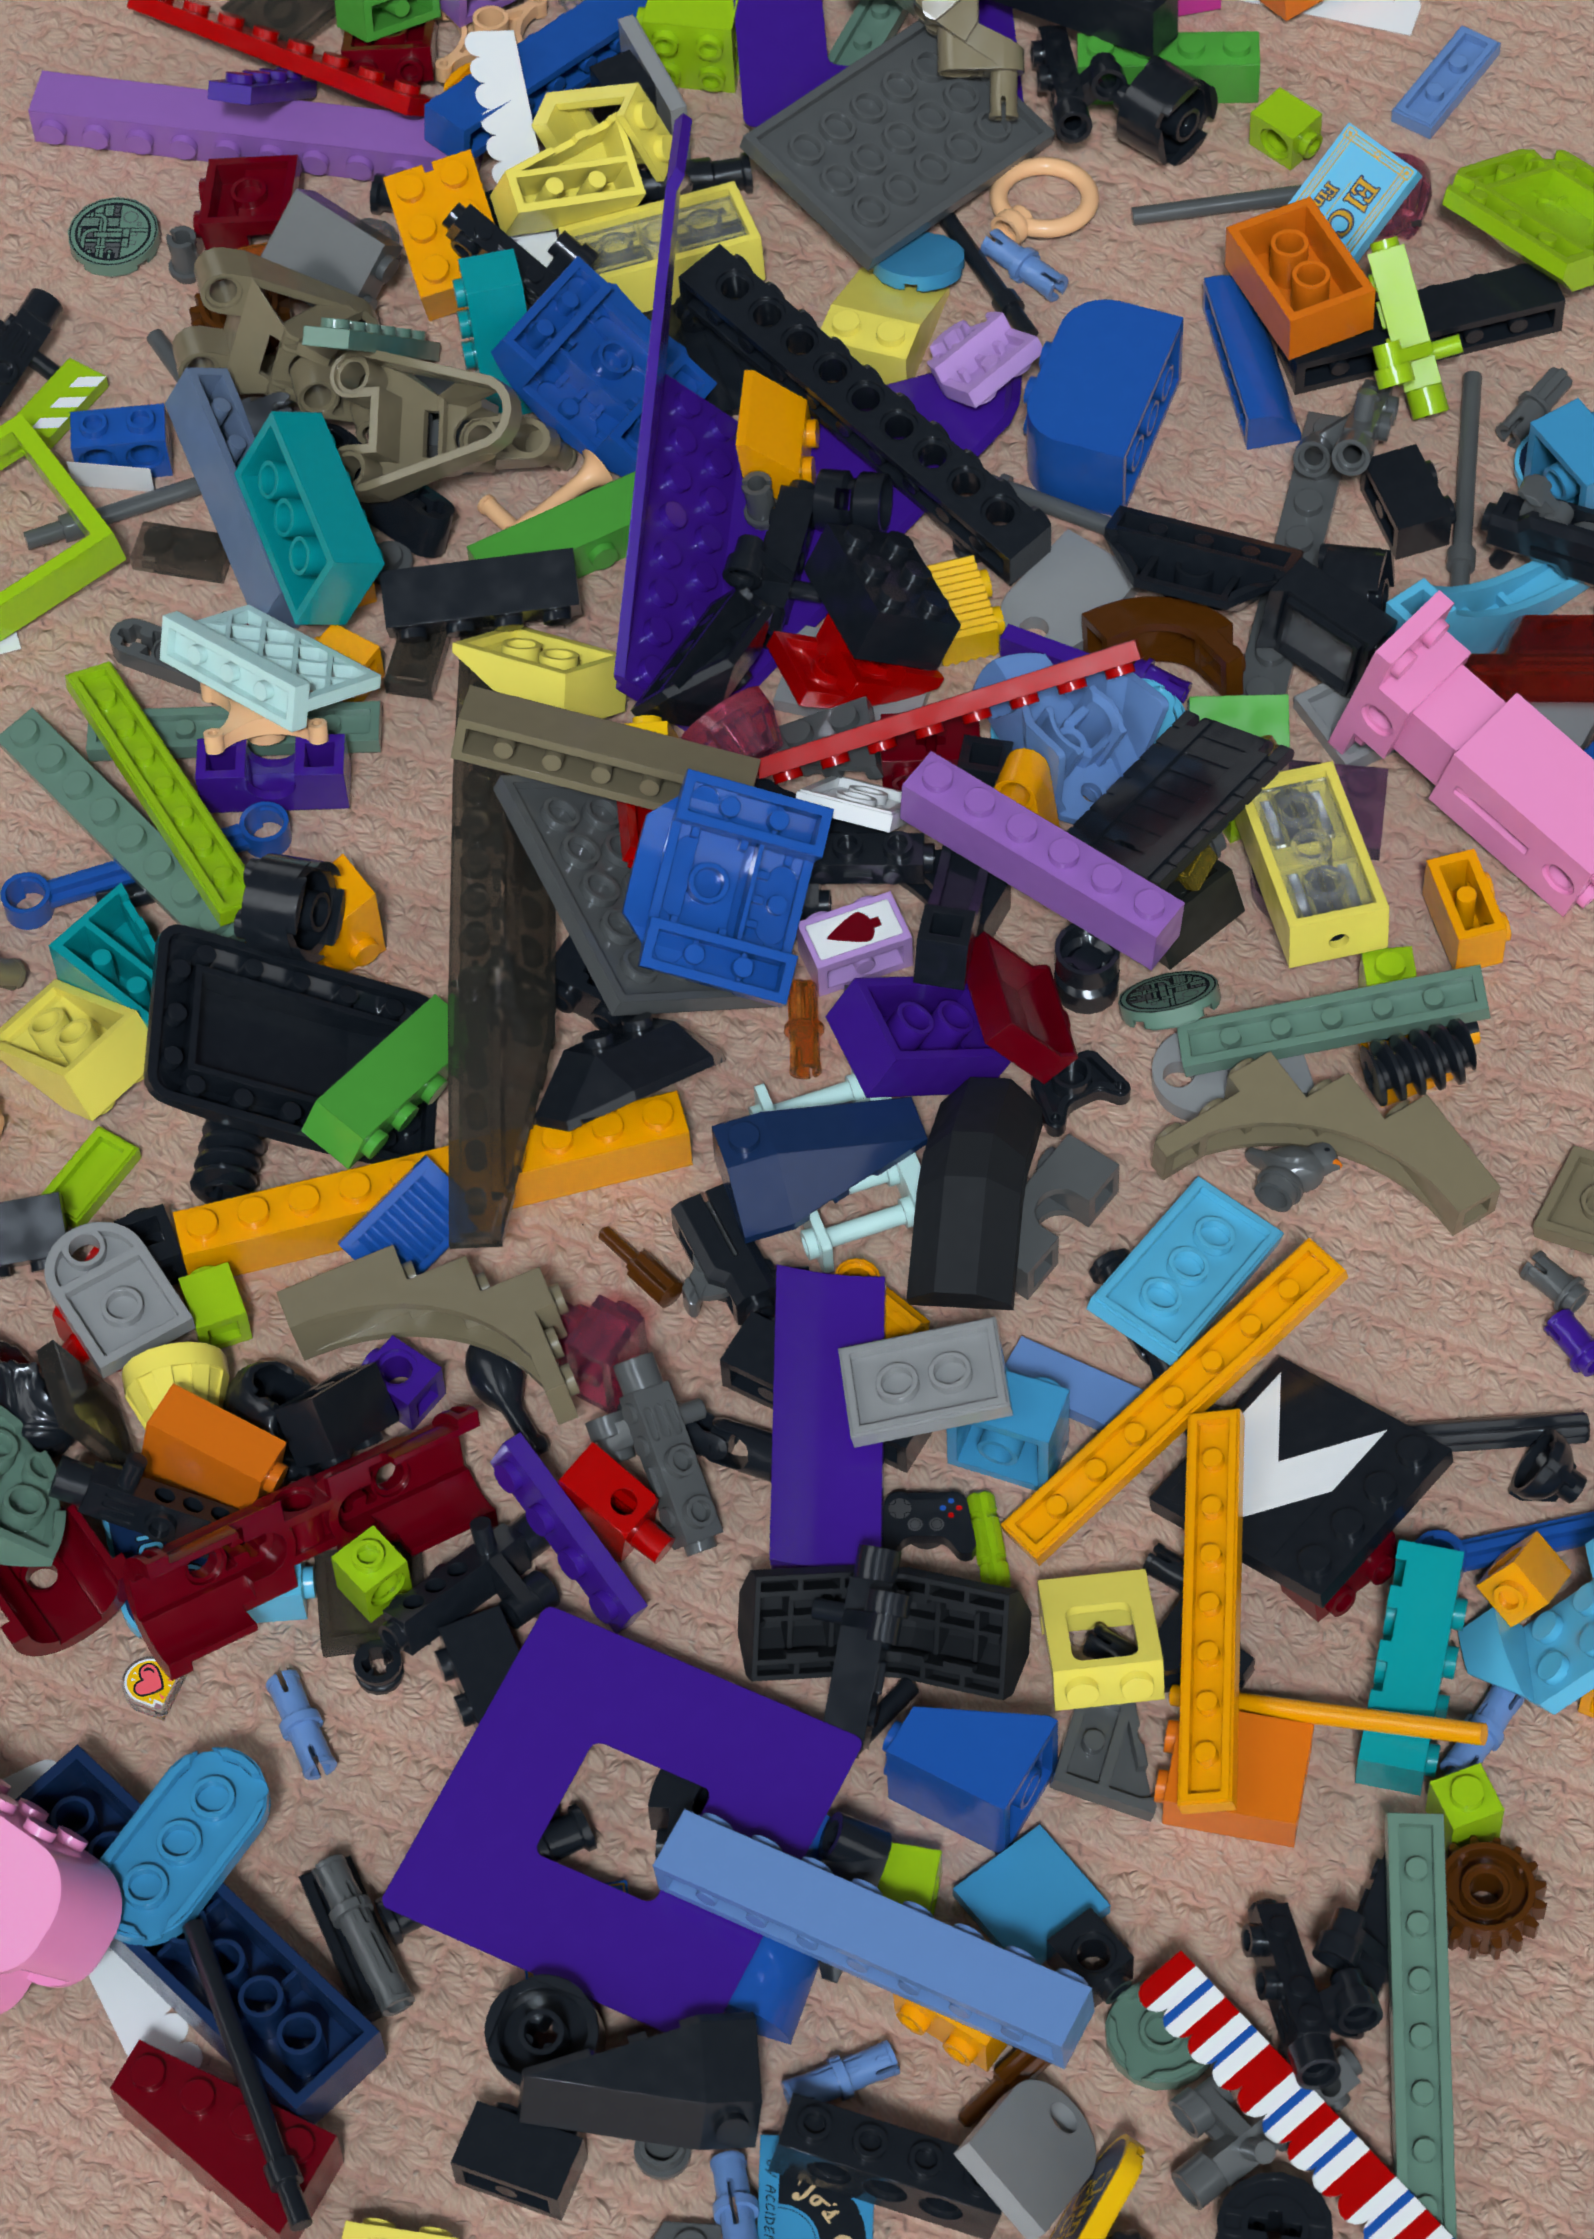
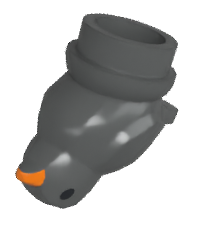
(1290, 1172)

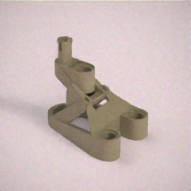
(972, 49)
(251, 320)
(399, 418)

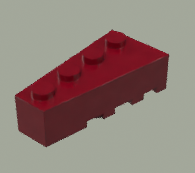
(213, 2137)

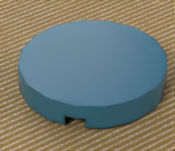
(926, 261)

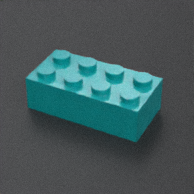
(309, 518)

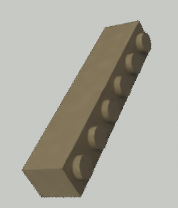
(585, 750)

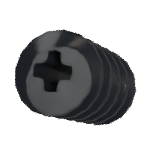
(1417, 1059)
(225, 1163)

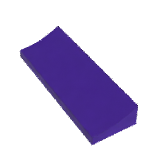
(821, 1486)

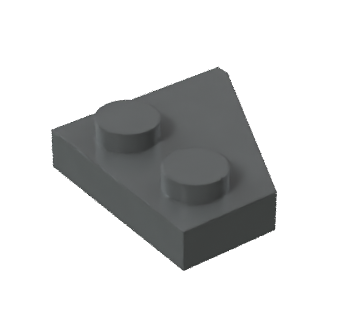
(830, 722)
(1105, 1760)

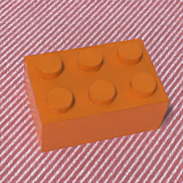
(1299, 278)

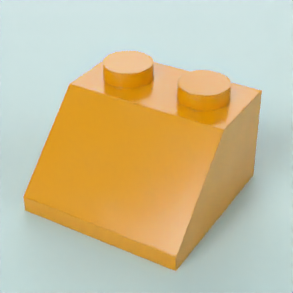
(775, 432)

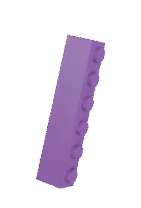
(1041, 860)

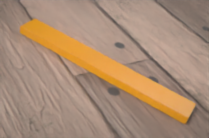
(1163, 1408)
(1211, 1613)

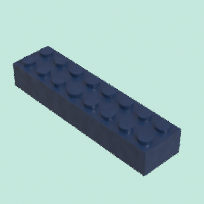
(298, 2026)

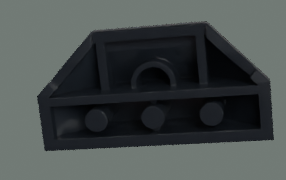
(1195, 560)
(709, 660)
(621, 1067)

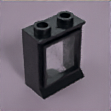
(1323, 626)

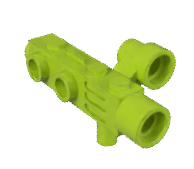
(1408, 354)

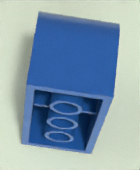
(1101, 401)

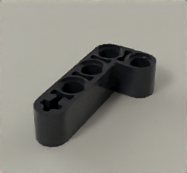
(416, 519)

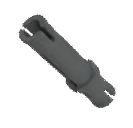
(353, 1915)

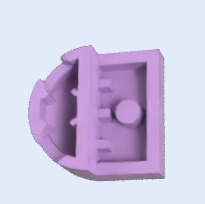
(981, 358)

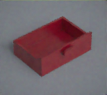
(1019, 1009)

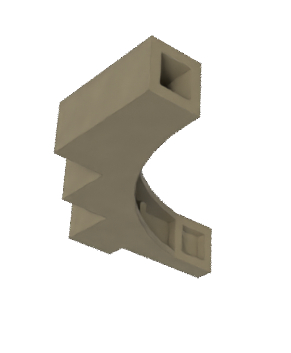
(1409, 1145)
(388, 1298)

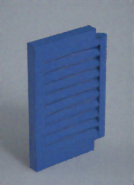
(409, 1217)

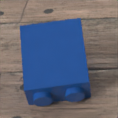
(971, 1769)

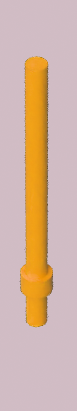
(1358, 1718)

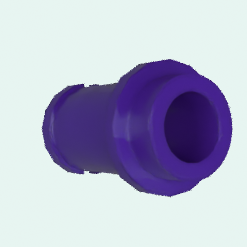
(1172, 683)
(1573, 1341)

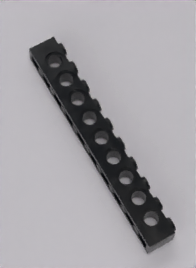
(1005, 549)

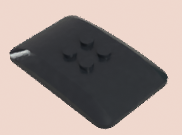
(265, 1036)

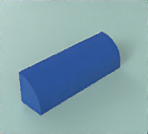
(1248, 365)
(777, 1981)

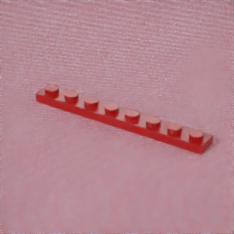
(293, 55)
(970, 706)

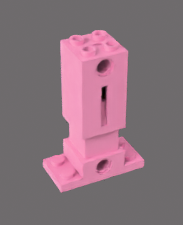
(1492, 762)

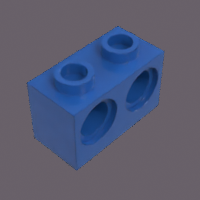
(124, 438)

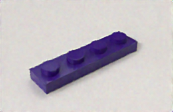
(262, 87)
(575, 1543)

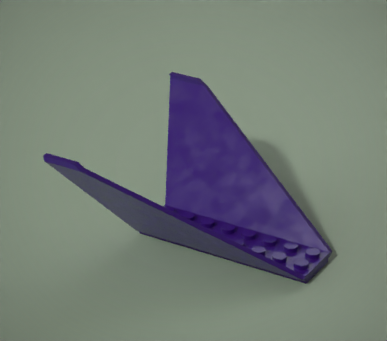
(691, 480)

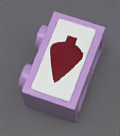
(854, 942)

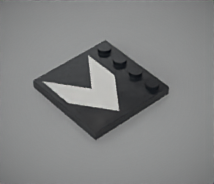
(1318, 1480)

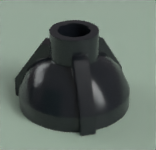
(1548, 1471)

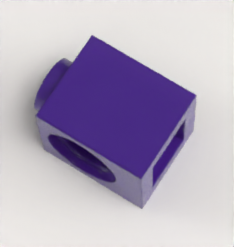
(422, 1388)

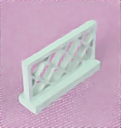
(263, 664)

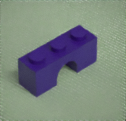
(304, 781)

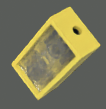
(631, 239)
(1314, 867)

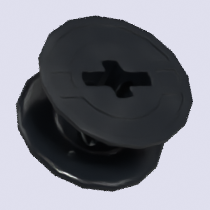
(1274, 2204)

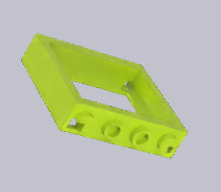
(74, 566)

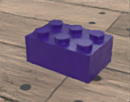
(911, 1037)

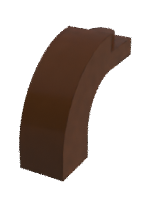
(1170, 632)

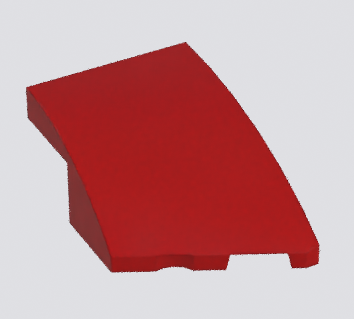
(827, 675)

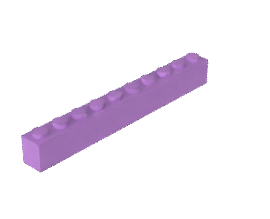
(190, 127)

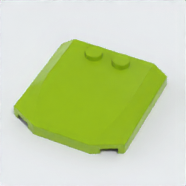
(1533, 210)

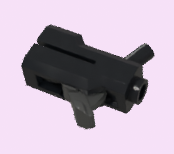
(1541, 530)
(721, 1260)

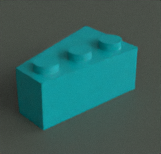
(493, 304)
(109, 953)

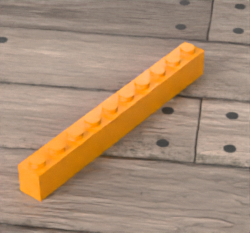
(315, 1213)

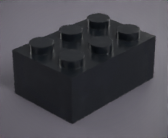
(881, 596)

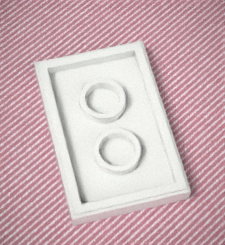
(857, 802)

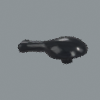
(501, 1387)

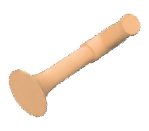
(591, 475)

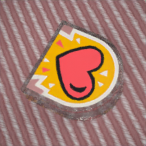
(149, 1688)

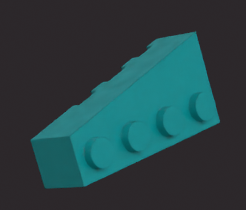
(1412, 1664)

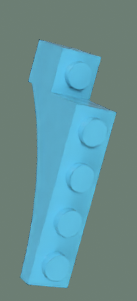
(1489, 606)

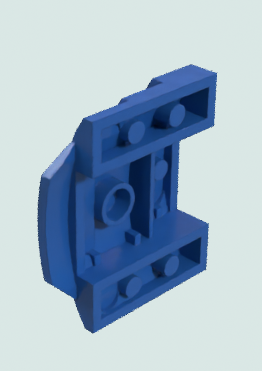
(584, 365)
(725, 885)

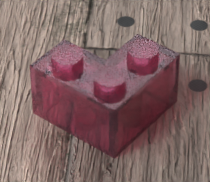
(597, 1342)

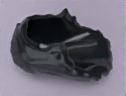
(256, 1394)
(27, 1398)

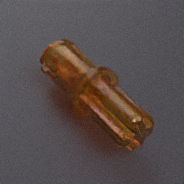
(804, 1030)

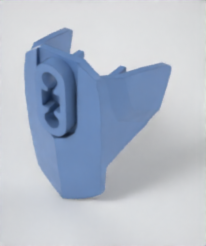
(1082, 734)

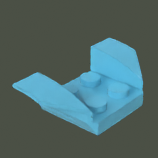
(1543, 1661)

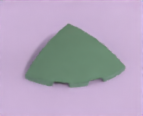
(29, 1518)

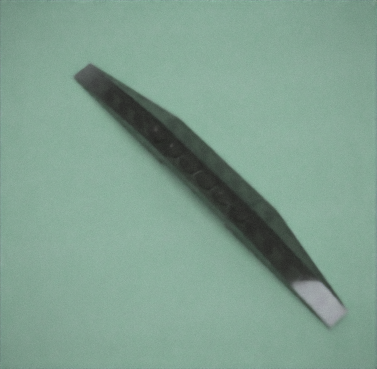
(496, 1001)

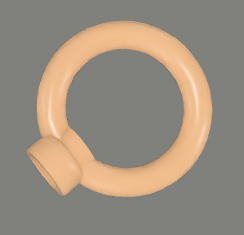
(1017, 220)

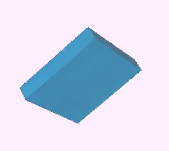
(1028, 1894)

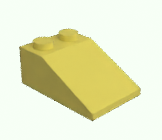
(885, 324)
(545, 670)
(76, 1048)

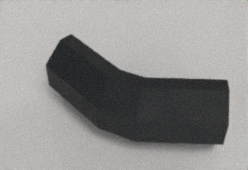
(973, 1197)
(955, 1638)

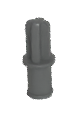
(1534, 405)

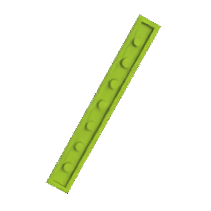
(161, 788)

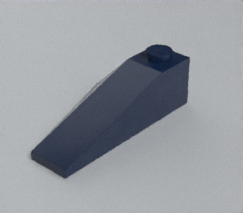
(799, 1159)

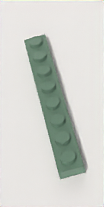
(108, 820)
(1420, 2011)

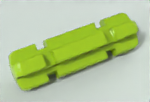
(989, 1539)

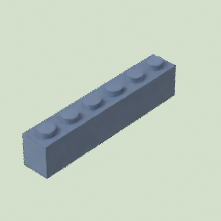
(215, 440)

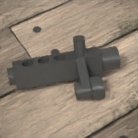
(1351, 439)
(658, 1432)
(1236, 2140)

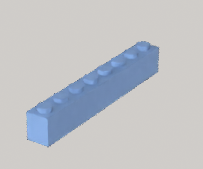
(876, 1937)

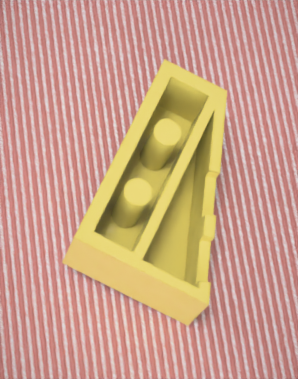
(570, 182)

